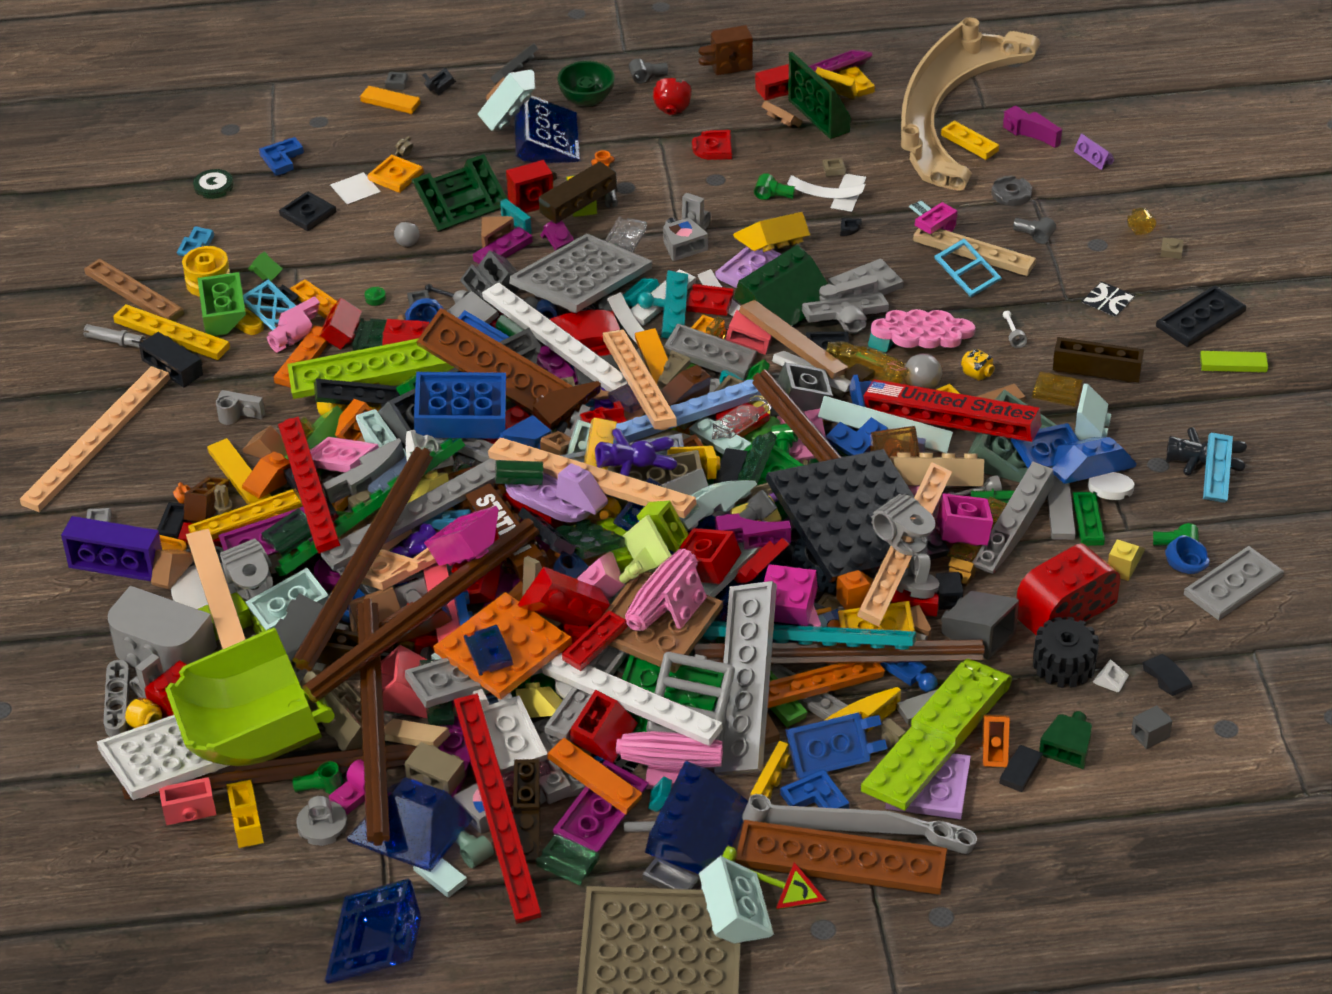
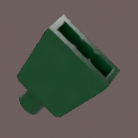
(1067, 739)

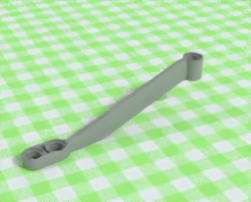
(761, 810)

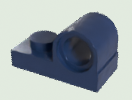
(576, 565)

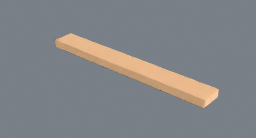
(215, 588)

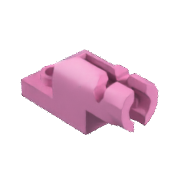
(293, 325)

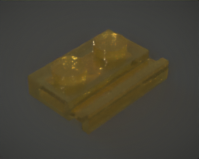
(1057, 388)

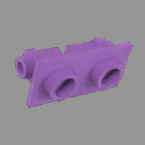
(1093, 152)

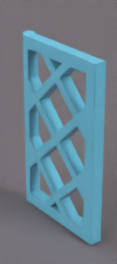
(256, 308)

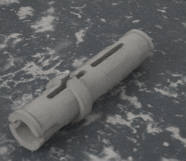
(121, 337)

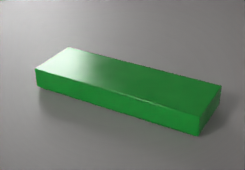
(1088, 518)

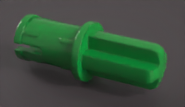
(1003, 496)

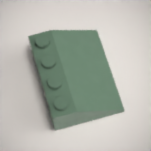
(999, 452)

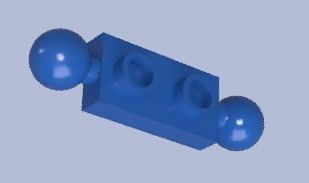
(911, 672)

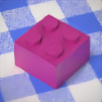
(964, 519)
(794, 593)

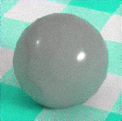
(923, 371)

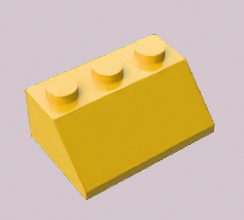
(774, 232)

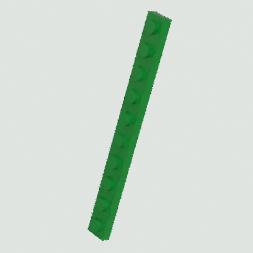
(362, 510)

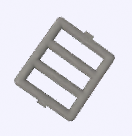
(700, 662)

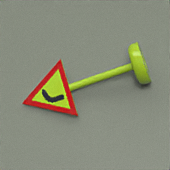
(797, 889)

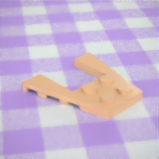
(392, 567)

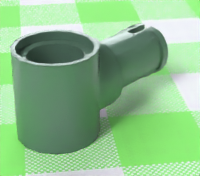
(474, 849)

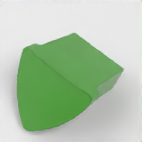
(265, 267)

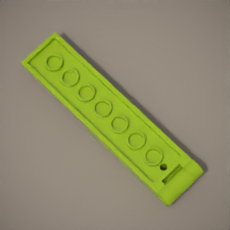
(381, 364)
(936, 733)

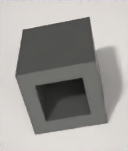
(1151, 727)

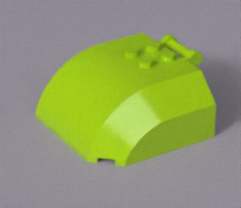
(245, 704)

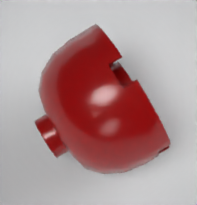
(671, 96)

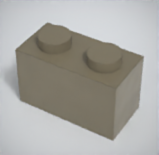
(435, 768)

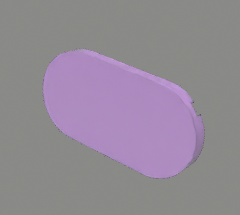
(544, 500)

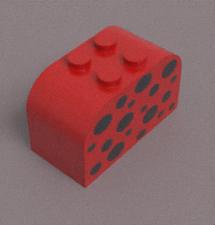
(1067, 586)

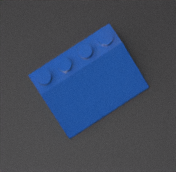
(460, 404)

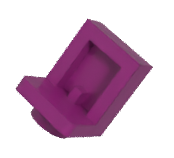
(557, 234)

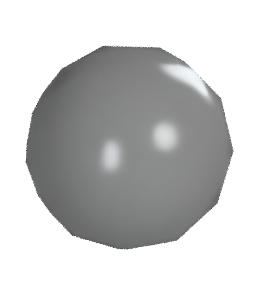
(406, 234)

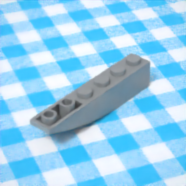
(1016, 517)

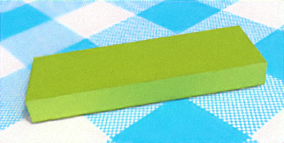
(1233, 361)

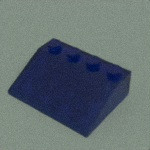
(546, 132)
(696, 820)

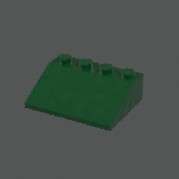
(816, 99)
(784, 285)

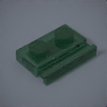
(369, 334)
(288, 532)
(568, 859)

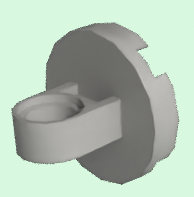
(917, 578)
(321, 821)

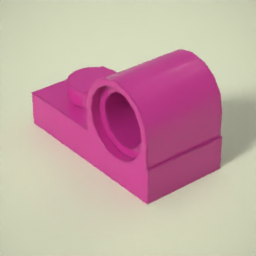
(937, 218)
(352, 792)

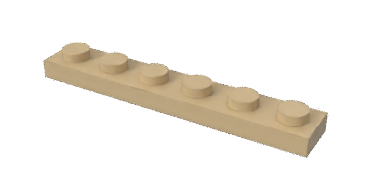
(992, 254)

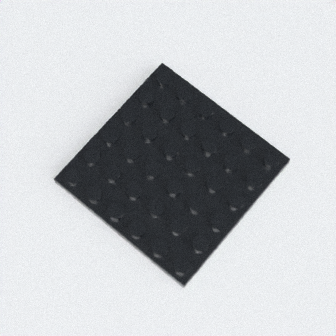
(834, 508)

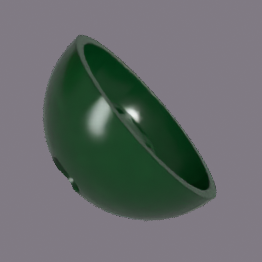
(586, 82)

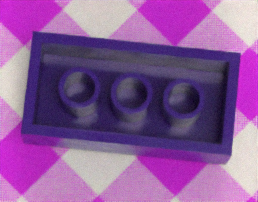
(110, 548)

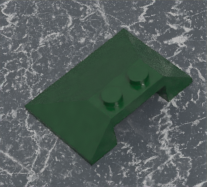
(460, 193)

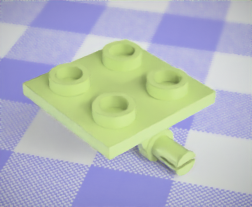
(646, 549)

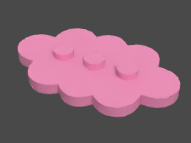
(923, 328)

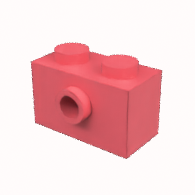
(748, 334)
(187, 801)

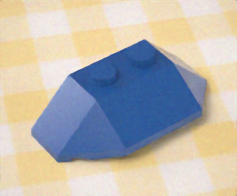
(1090, 459)

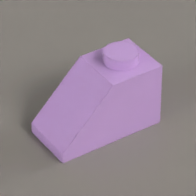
(580, 489)

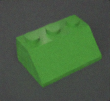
(221, 302)

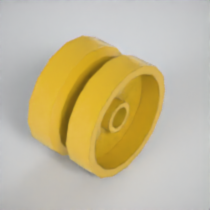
(201, 263)

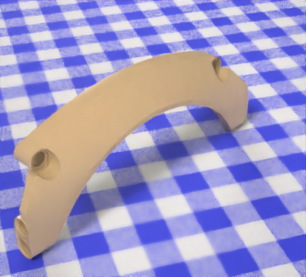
(946, 65)

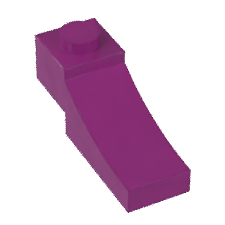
(1032, 125)
(752, 532)

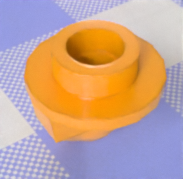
(611, 509)

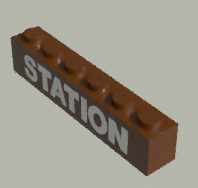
(487, 497)

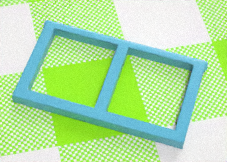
(955, 275)

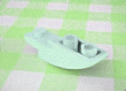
(716, 498)

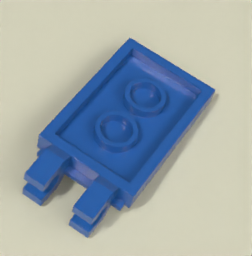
(832, 744)

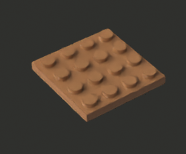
(663, 633)

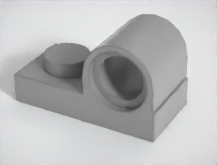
(694, 209)
(233, 405)
(146, 672)

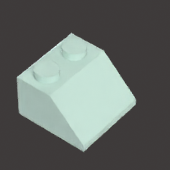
(1091, 415)

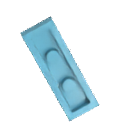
(1217, 467)

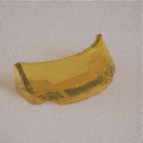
(885, 366)

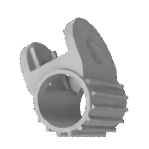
(894, 521)
(247, 568)

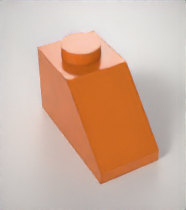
(347, 424)
(267, 475)
(853, 589)
(995, 740)

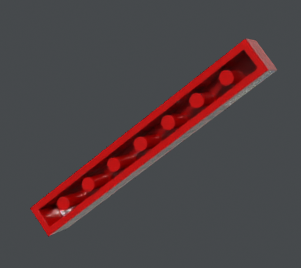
(954, 410)

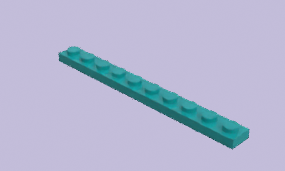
(829, 635)

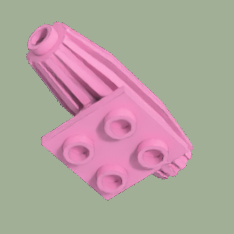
(671, 587)
(667, 753)

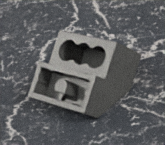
(489, 272)

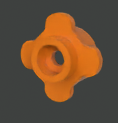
(604, 157)
(180, 492)

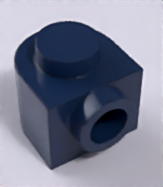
(547, 309)

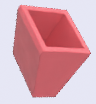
(397, 692)

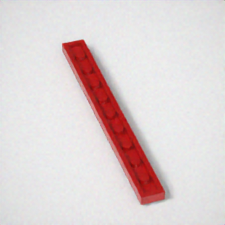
(309, 485)
(497, 809)

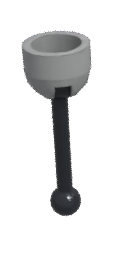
(457, 296)

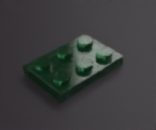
(591, 538)

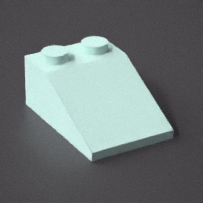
(272, 603)

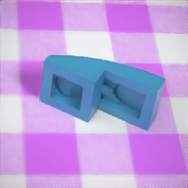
(198, 238)

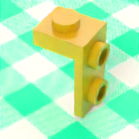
(708, 458)

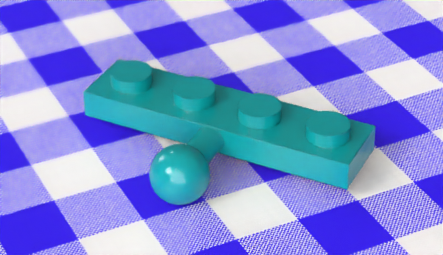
(673, 304)

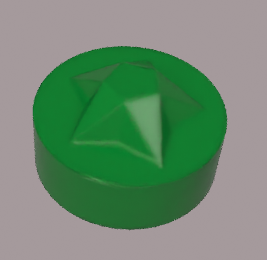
(375, 296)

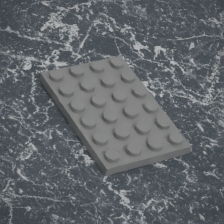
(580, 272)

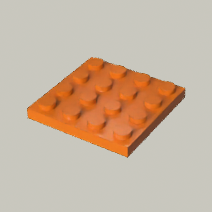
(527, 636)

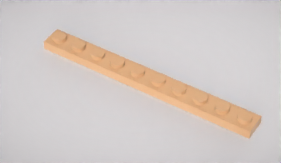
(640, 380)
(94, 439)
(610, 482)
(895, 563)

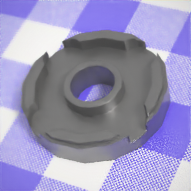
(1003, 195)

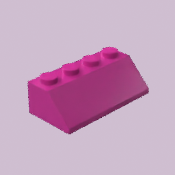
(464, 537)

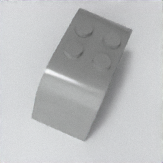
(153, 624)

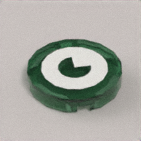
(213, 183)

